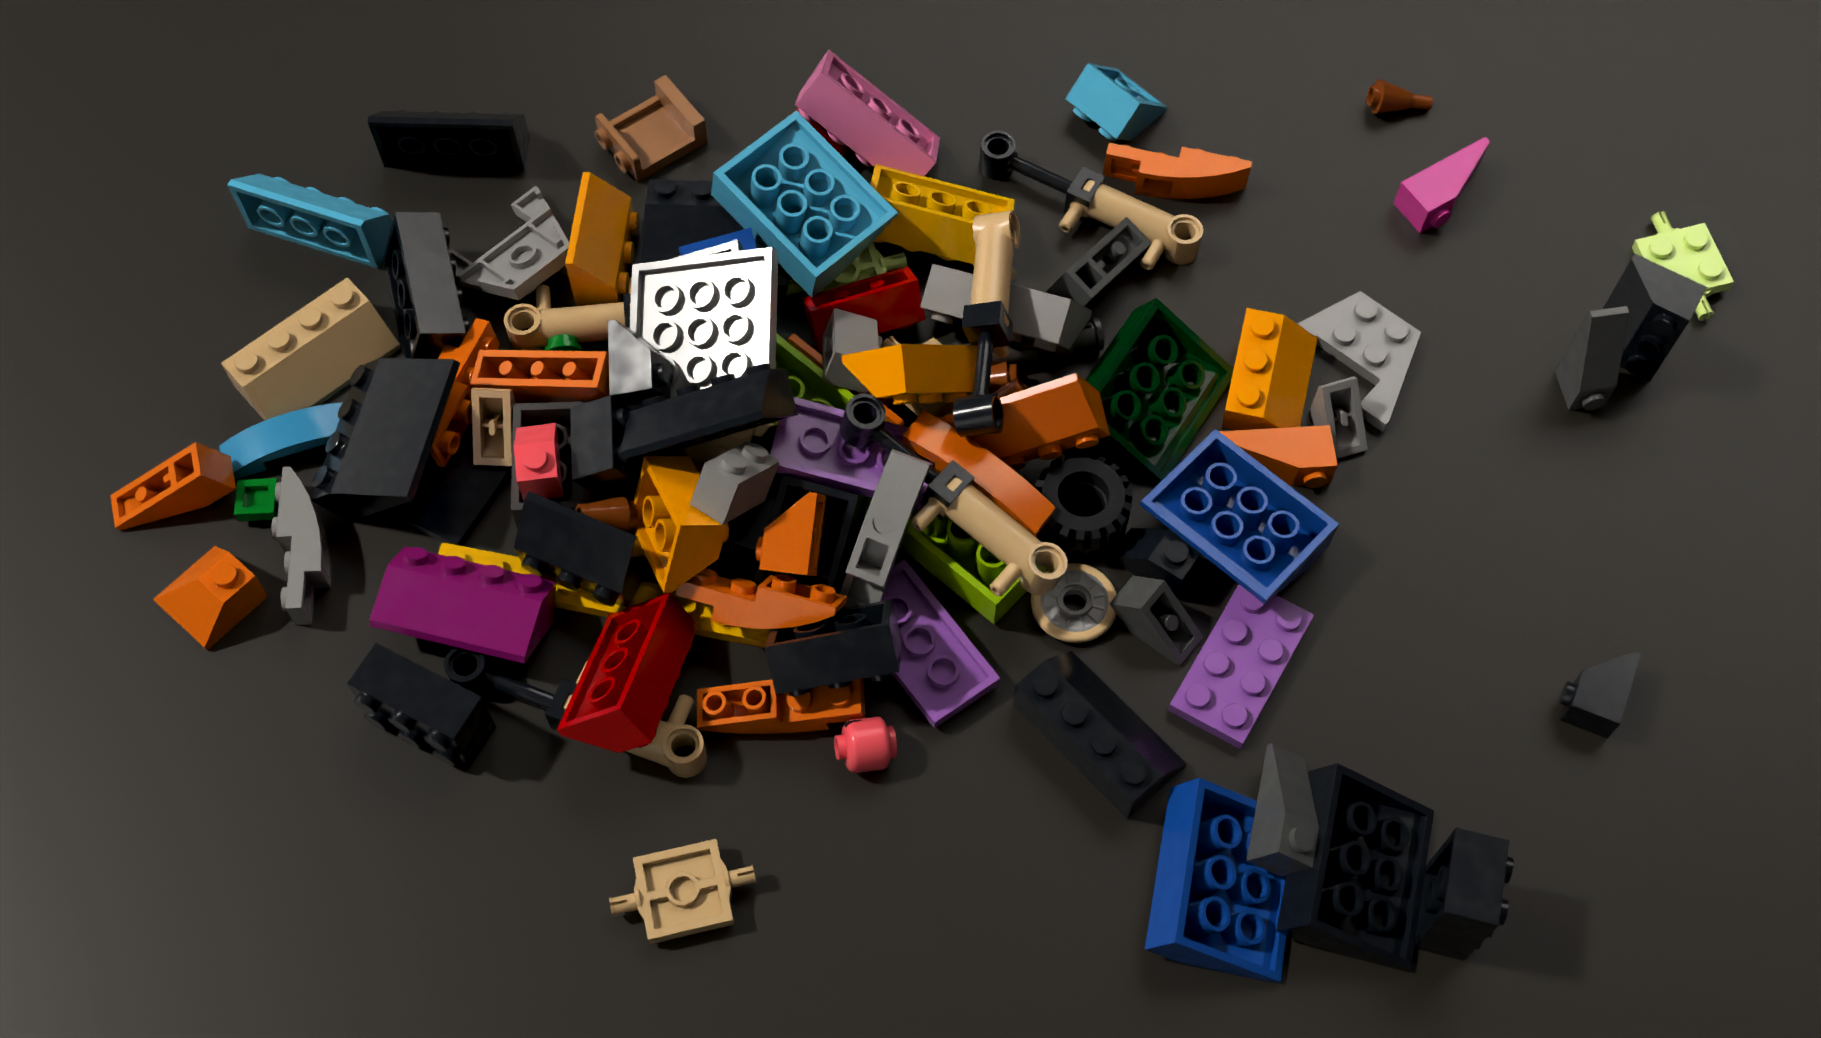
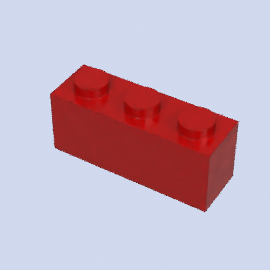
(888, 297)

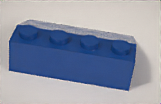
(1241, 516)
(1206, 897)

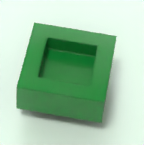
(256, 500)

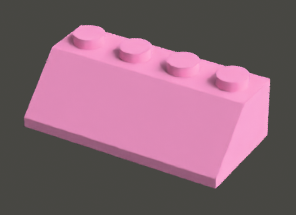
(866, 119)

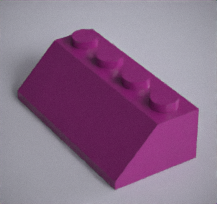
(464, 604)

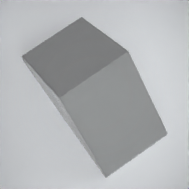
(1341, 408)

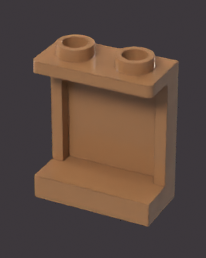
(653, 131)

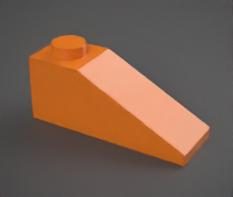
(1292, 453)
(176, 486)

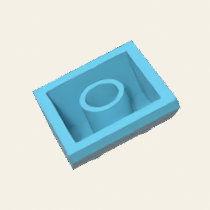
(1113, 102)

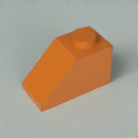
(794, 538)

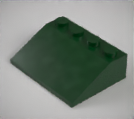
(1156, 389)

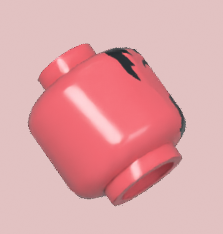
(866, 744)

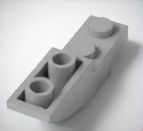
(884, 529)
(305, 547)

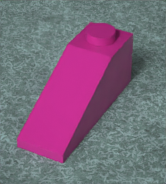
(1433, 192)

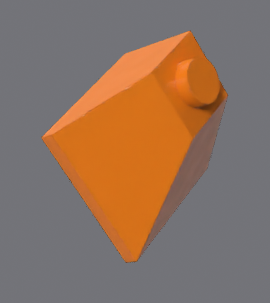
(212, 596)

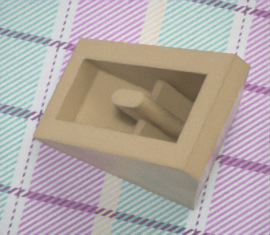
(492, 426)

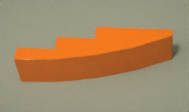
(993, 477)

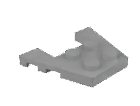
(520, 259)
(1372, 345)

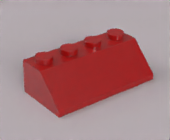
(630, 676)

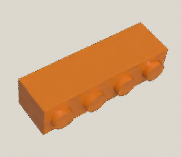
(544, 374)

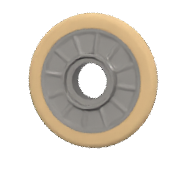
(1082, 624)

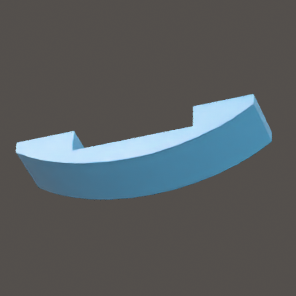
(280, 437)

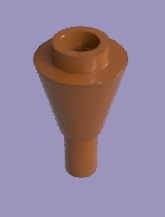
(1388, 97)

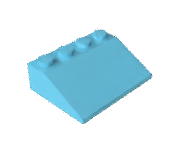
(802, 202)

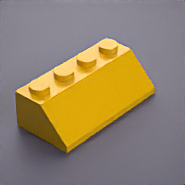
(933, 213)

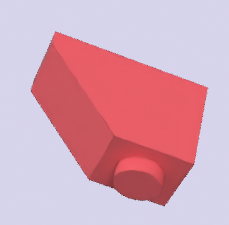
(538, 461)

